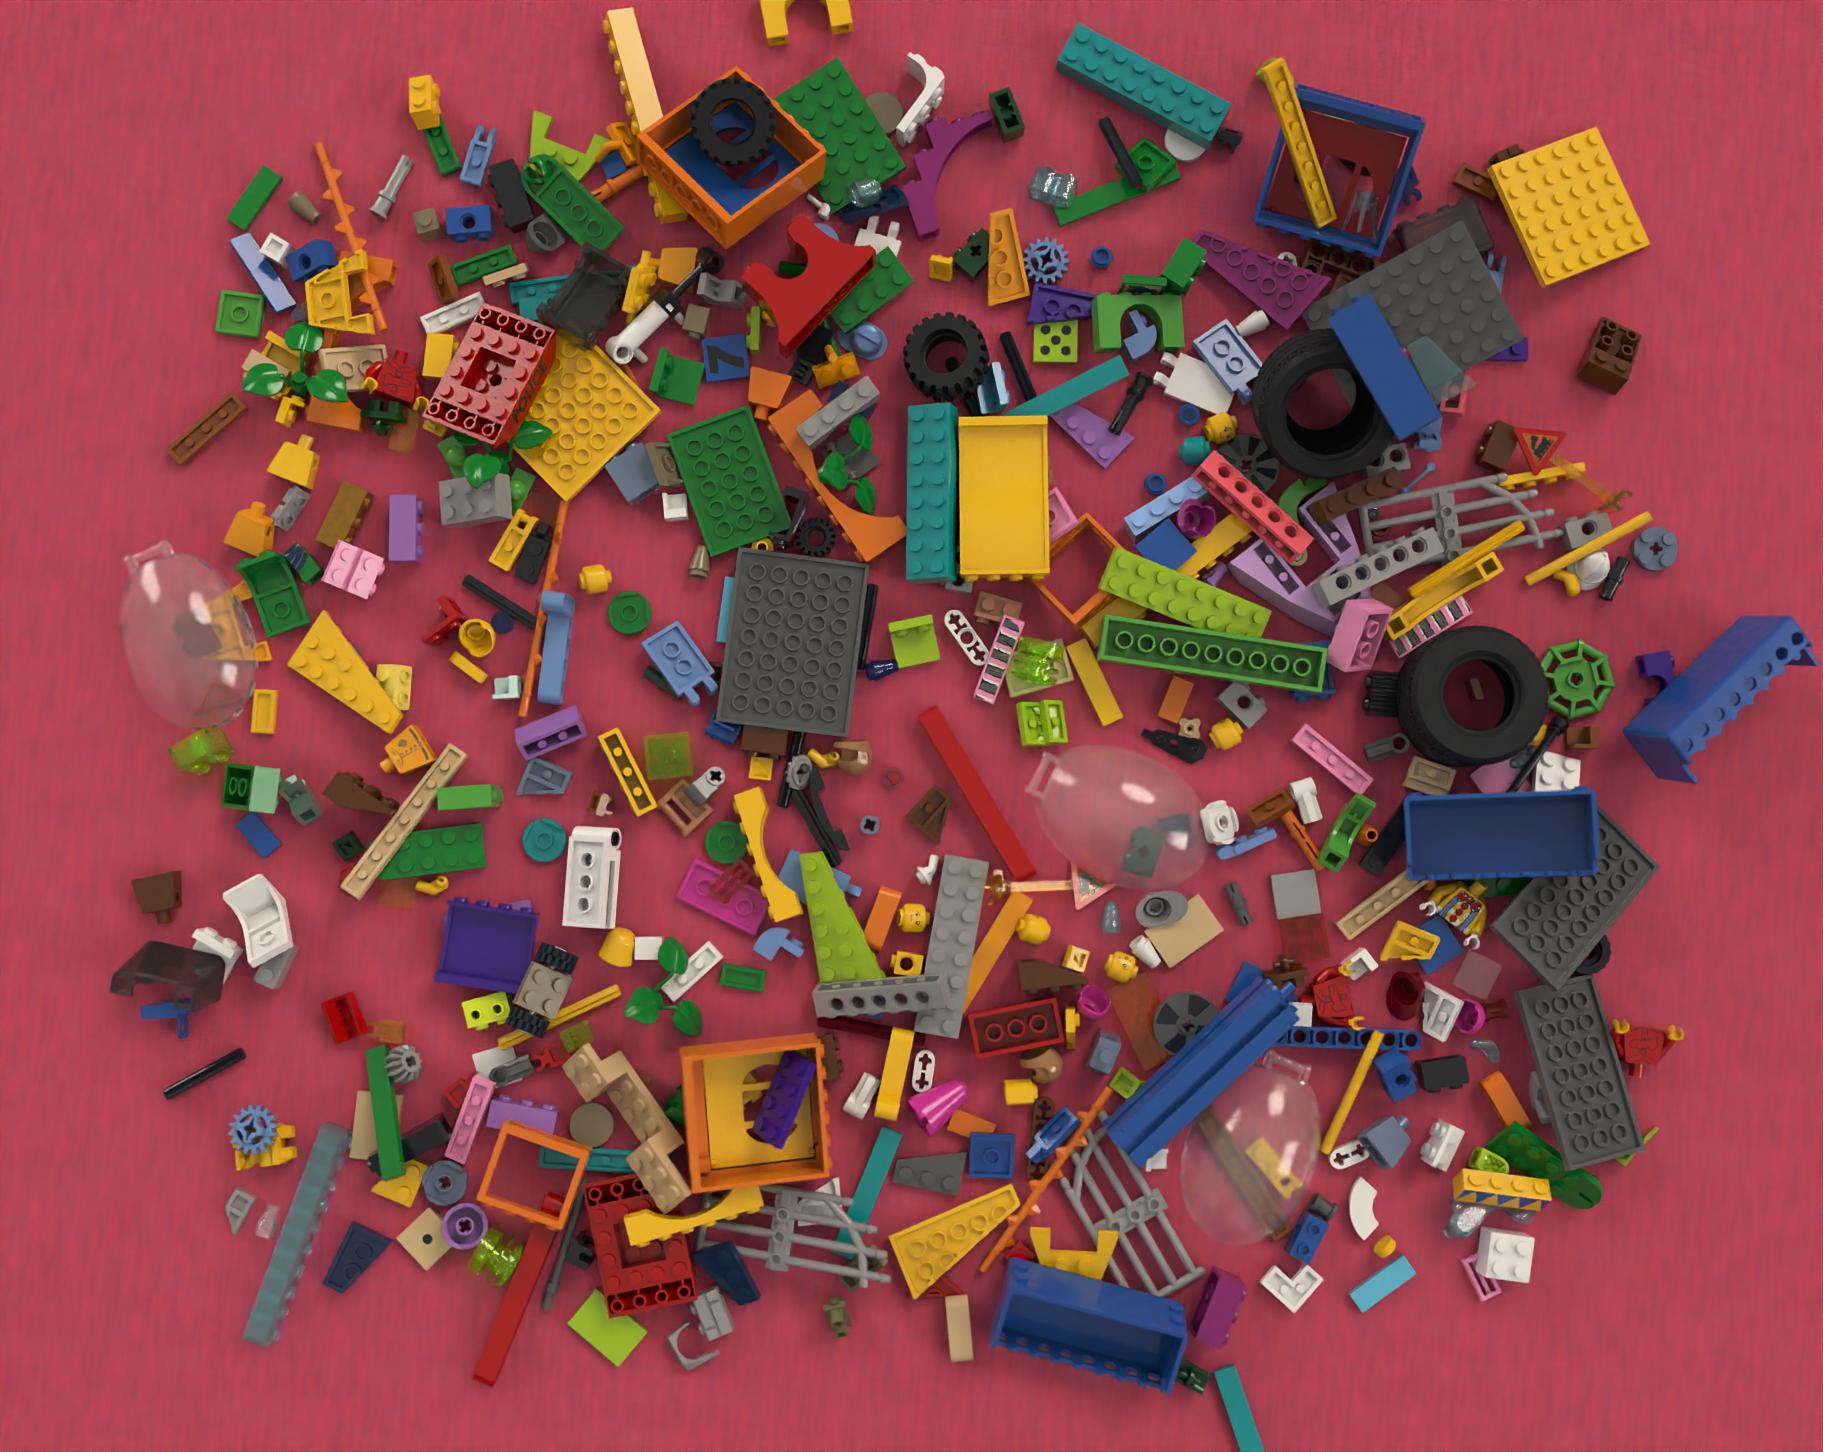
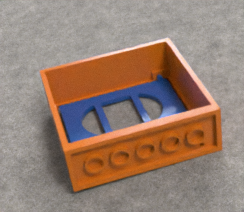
(705, 191)

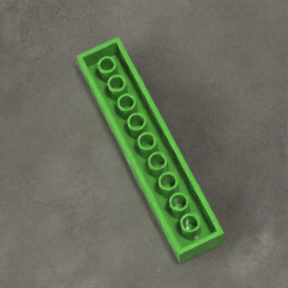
(1212, 654)

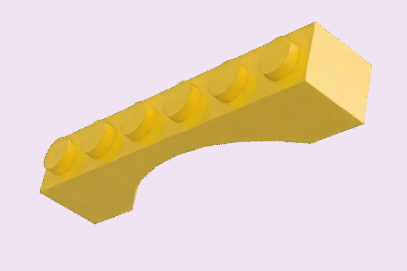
(1416, 609)
(753, 812)
(648, 1225)

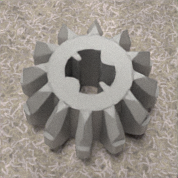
(404, 1064)

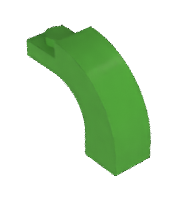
(1296, 492)
(1343, 831)

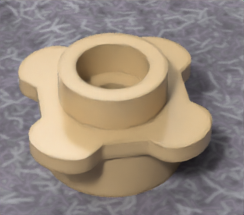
(1194, 724)

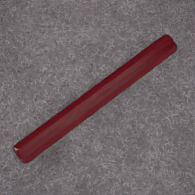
(864, 1028)

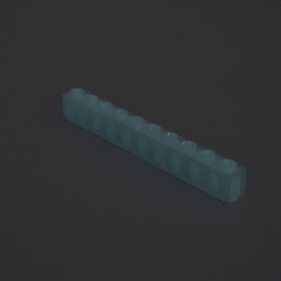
(297, 1233)

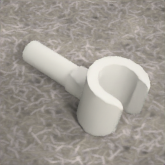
(824, 211)

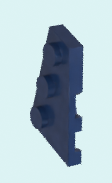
(890, 199)
(354, 1256)
(728, 1270)

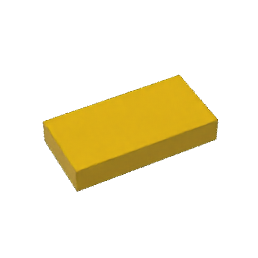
(264, 711)

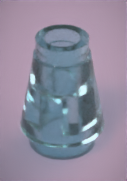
(1111, 919)

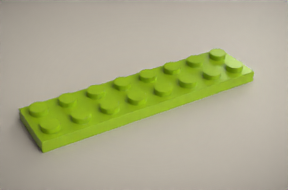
(1181, 596)

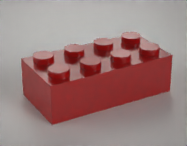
(1015, 1027)

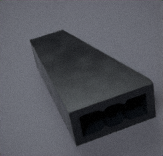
(418, 1140)

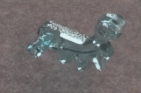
(1470, 1215)

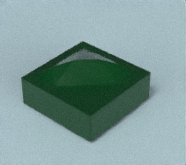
(348, 845)

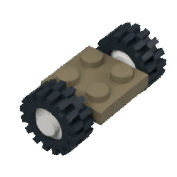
(542, 990)

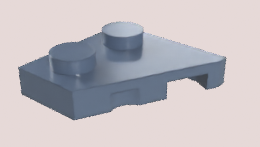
(544, 777)

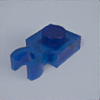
(1409, 188)

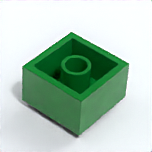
(1184, 264)

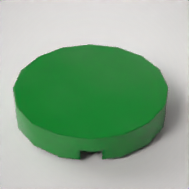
(629, 613)
(726, 842)

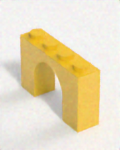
(775, 18)

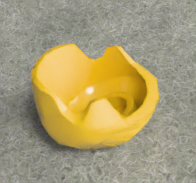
(477, 637)

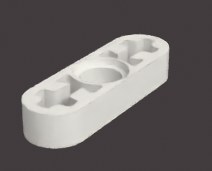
(953, 627)

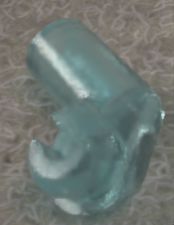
(1488, 1047)

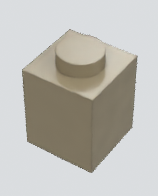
(428, 224)
(696, 322)

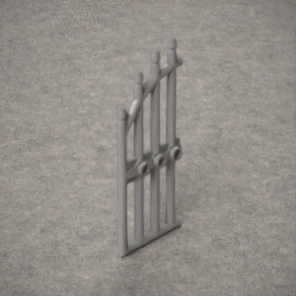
(1446, 518)
(1128, 1217)
(782, 1234)

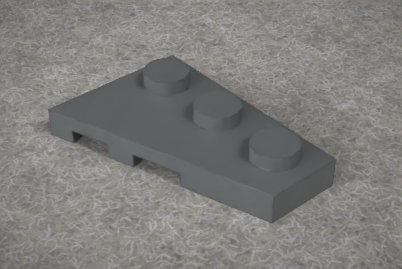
(932, 1172)

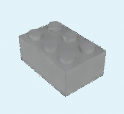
(465, 506)

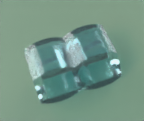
(1053, 187)

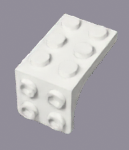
(930, 98)
(1556, 773)
(262, 917)

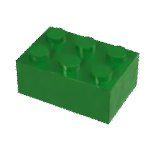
(251, 788)

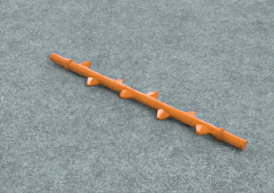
(345, 227)
(550, 578)
(1038, 1186)

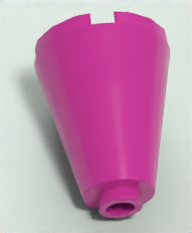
(936, 1105)

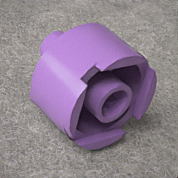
(451, 1226)

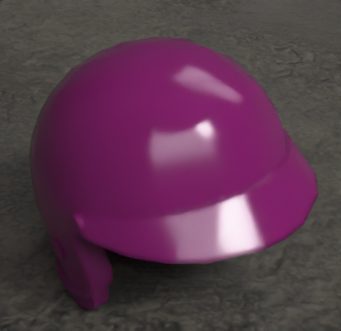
(1195, 519)

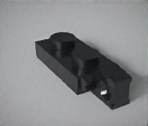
(534, 554)

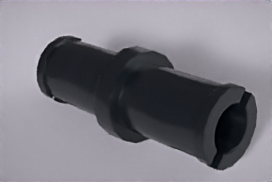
(1614, 579)

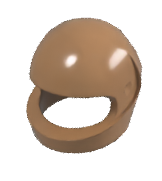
(855, 756)
(1046, 1066)

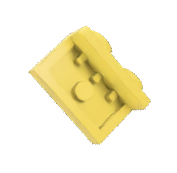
(396, 683)

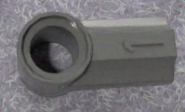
(1384, 747)
(513, 1069)

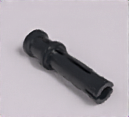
(1134, 395)

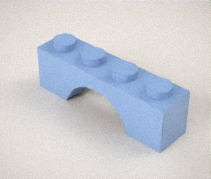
(1150, 516)

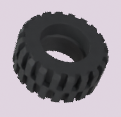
(702, 122)
(940, 330)

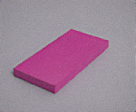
(743, 910)

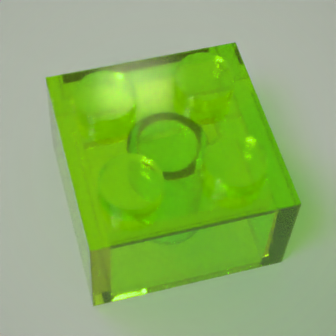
(201, 751)
(668, 756)

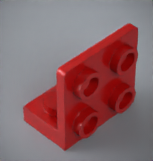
(455, 620)

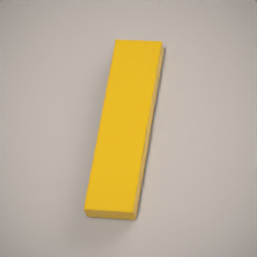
(1094, 682)

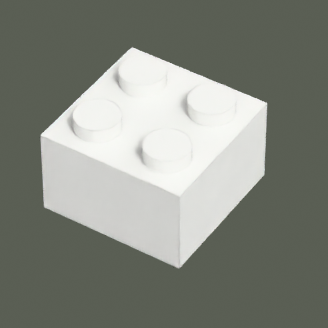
(1505, 1254)

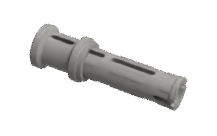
(387, 196)

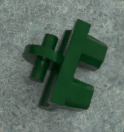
(375, 414)
(1192, 1376)

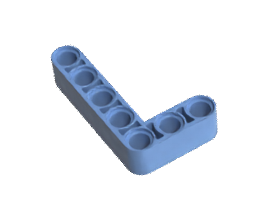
(556, 645)

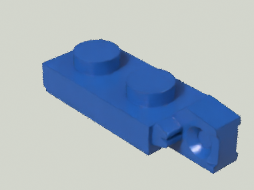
(1053, 1134)

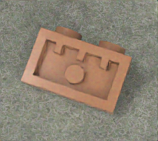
(992, 608)

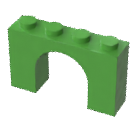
(1163, 310)

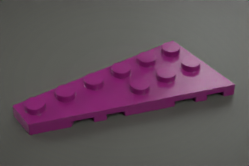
(1267, 281)

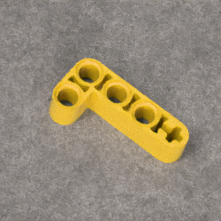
(894, 1073)

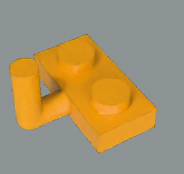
(622, 140)
(835, 368)

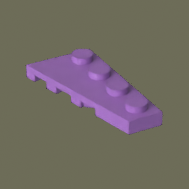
(1091, 433)

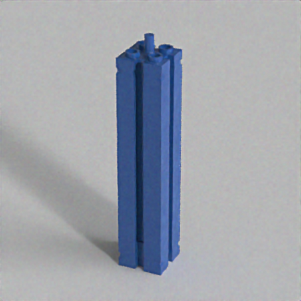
(1202, 1069)

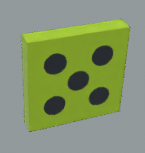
(1055, 342)

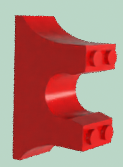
(805, 301)

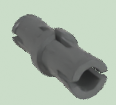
(1238, 903)

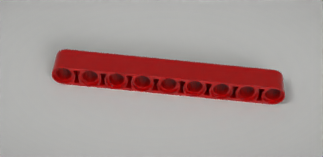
(977, 794)
(518, 1295)

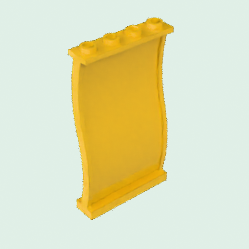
(1003, 498)

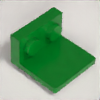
(676, 378)

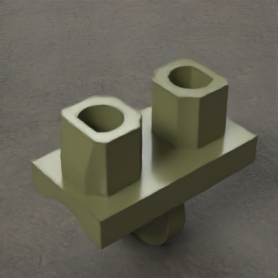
(837, 1316)

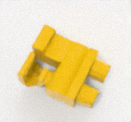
(276, 1153)

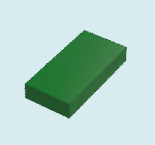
(743, 977)

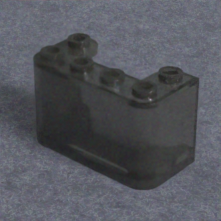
(1427, 225)
(586, 298)

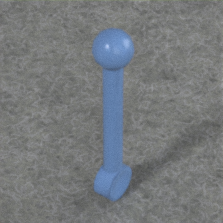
(1429, 468)

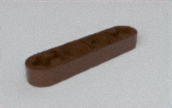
(1048, 1113)

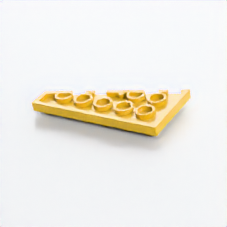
(338, 669)
(941, 1241)

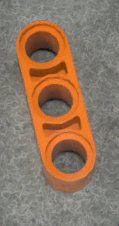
(881, 917)
(1503, 1100)

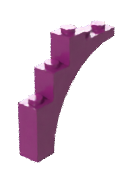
(944, 141)

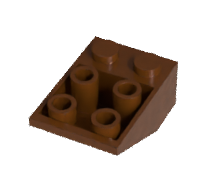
(1609, 356)
(351, 792)
(1042, 974)

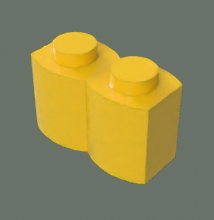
(1020, 1091)

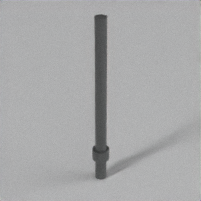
(552, 1285)

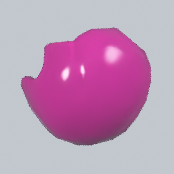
(1093, 1002)
(1470, 1017)

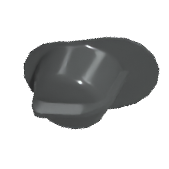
(545, 234)

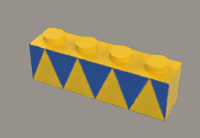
(626, 772)
(1501, 1190)

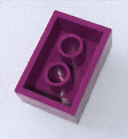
(1217, 1308)

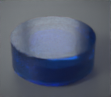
(502, 623)

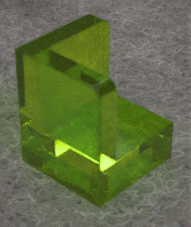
(577, 1036)

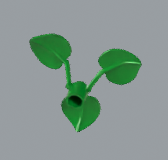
(327, 385)
(482, 468)
(834, 469)
(646, 1002)

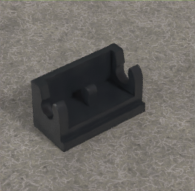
(580, 1254)

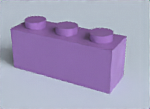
(406, 529)
(550, 732)
(523, 1111)

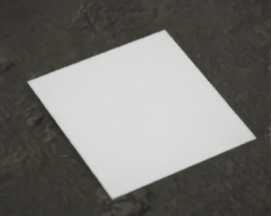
(491, 1058)

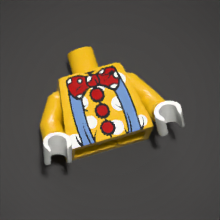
(1461, 907)

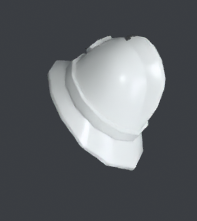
(1591, 569)

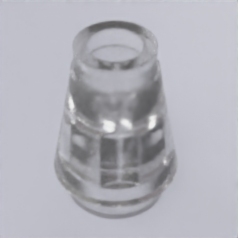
(268, 1222)

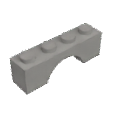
(826, 420)

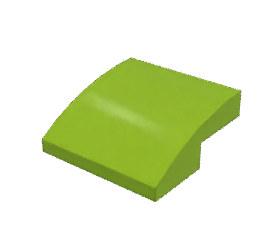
(1042, 723)

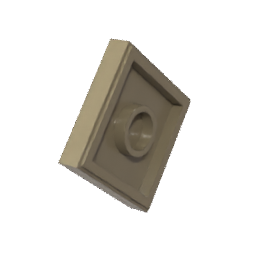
(664, 464)

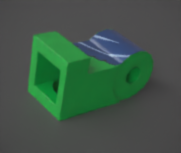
(304, 563)

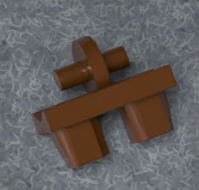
(1284, 970)

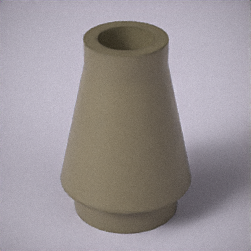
(303, 206)
(700, 563)

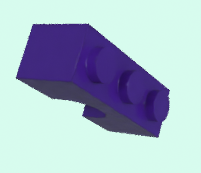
(1659, 666)

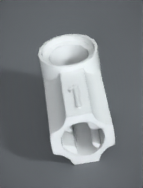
(1305, 794)
(859, 1100)

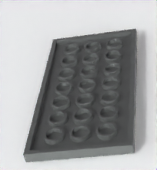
(1563, 918)
(1579, 1072)

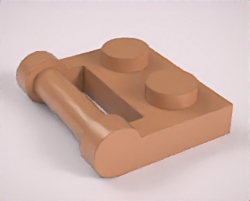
(696, 814)

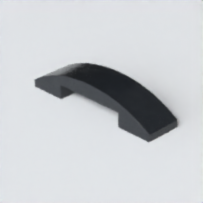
(817, 785)

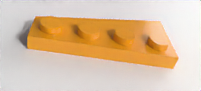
(1005, 261)

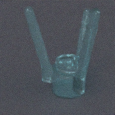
(1364, 201)

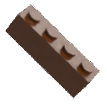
(1356, 496)

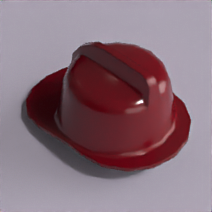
(1405, 994)

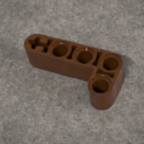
(1326, 261)

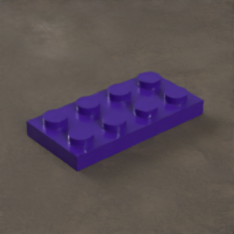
(784, 1098)

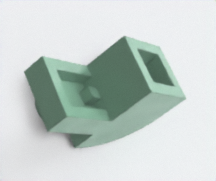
(300, 799)

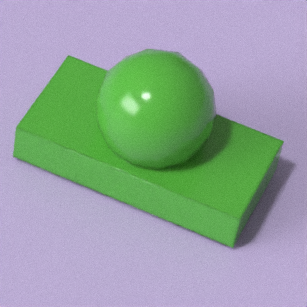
(454, 455)
(520, 487)

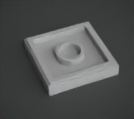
(1295, 894)

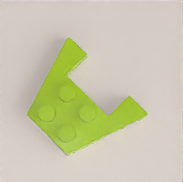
(574, 161)

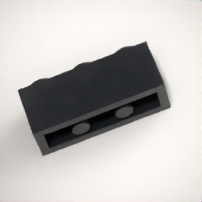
(511, 195)

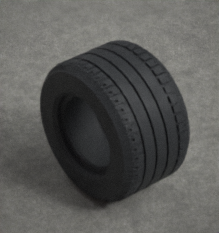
(1312, 452)
(1422, 705)

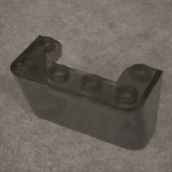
(189, 969)

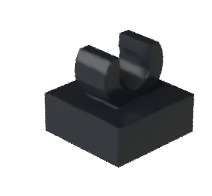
(1229, 136)
(801, 371)

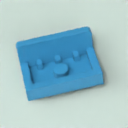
(992, 393)

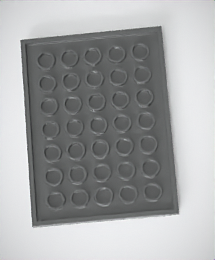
(1431, 292)
(792, 642)

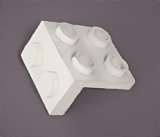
(211, 942)

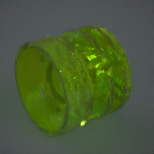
(1037, 661)
(495, 1257)

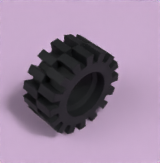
(806, 528)

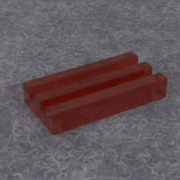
(718, 893)

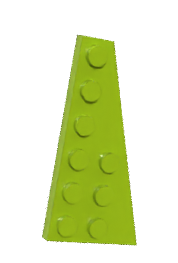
(836, 933)

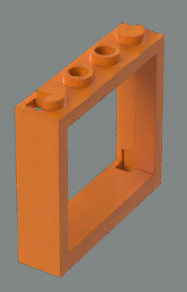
(1101, 598)
(545, 1139)

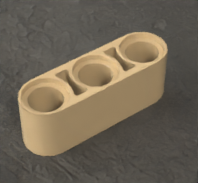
(959, 1328)

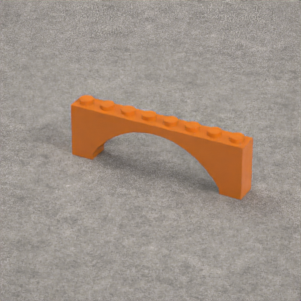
(347, 415)
(868, 534)

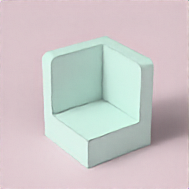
(507, 688)

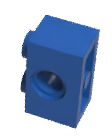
(459, 217)
(311, 260)
(1395, 1074)
(1306, 1236)

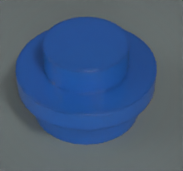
(1101, 257)
(1189, 414)
(1155, 484)

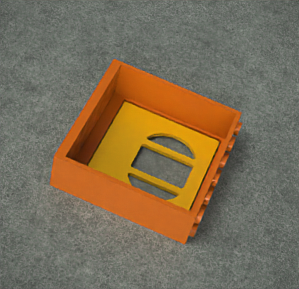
(729, 1143)

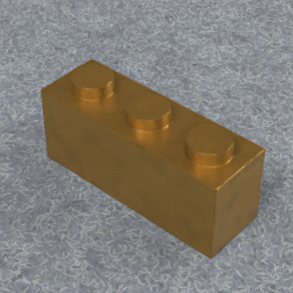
(345, 515)

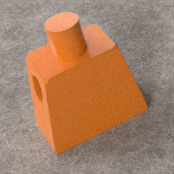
(767, 391)

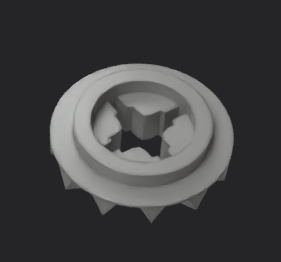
(802, 779)

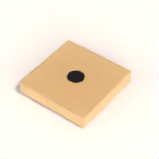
(425, 1238)

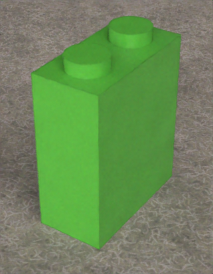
(469, 797)

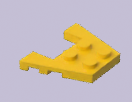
(330, 298)
(1084, 1263)

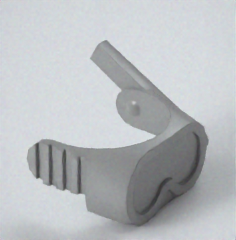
(687, 1362)

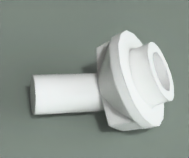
(926, 874)

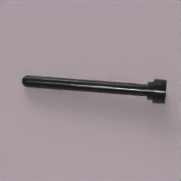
(1556, 727)

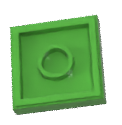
(240, 314)

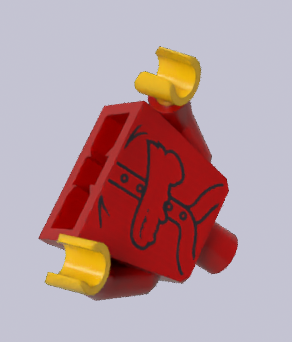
(395, 381)
(1332, 997)
(1642, 1045)

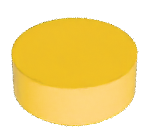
(1384, 1246)

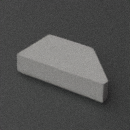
(239, 1208)

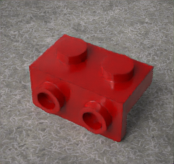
(344, 1017)

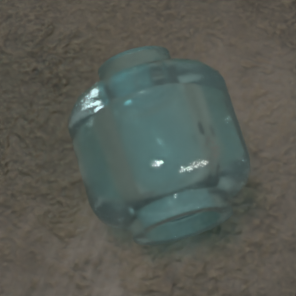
(864, 191)

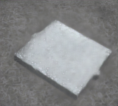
(1476, 975)

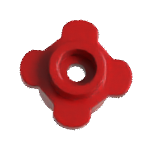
(1377, 534)

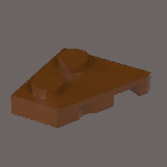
(931, 813)

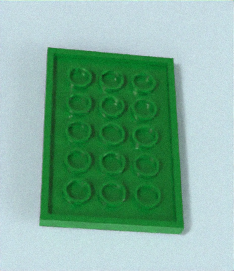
(843, 123)
(729, 481)

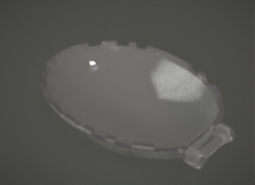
(186, 639)
(1121, 816)
(1252, 1153)

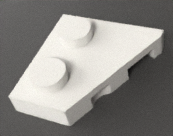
(1439, 1012)
(819, 1207)

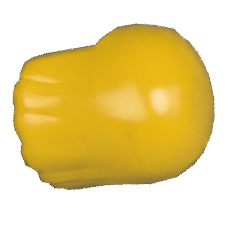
(618, 947)

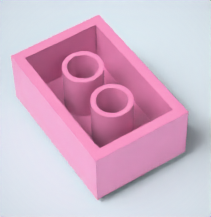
(1358, 634)

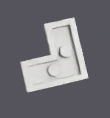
(1292, 1291)

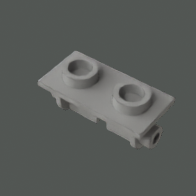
(295, 501)

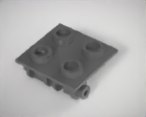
(858, 463)

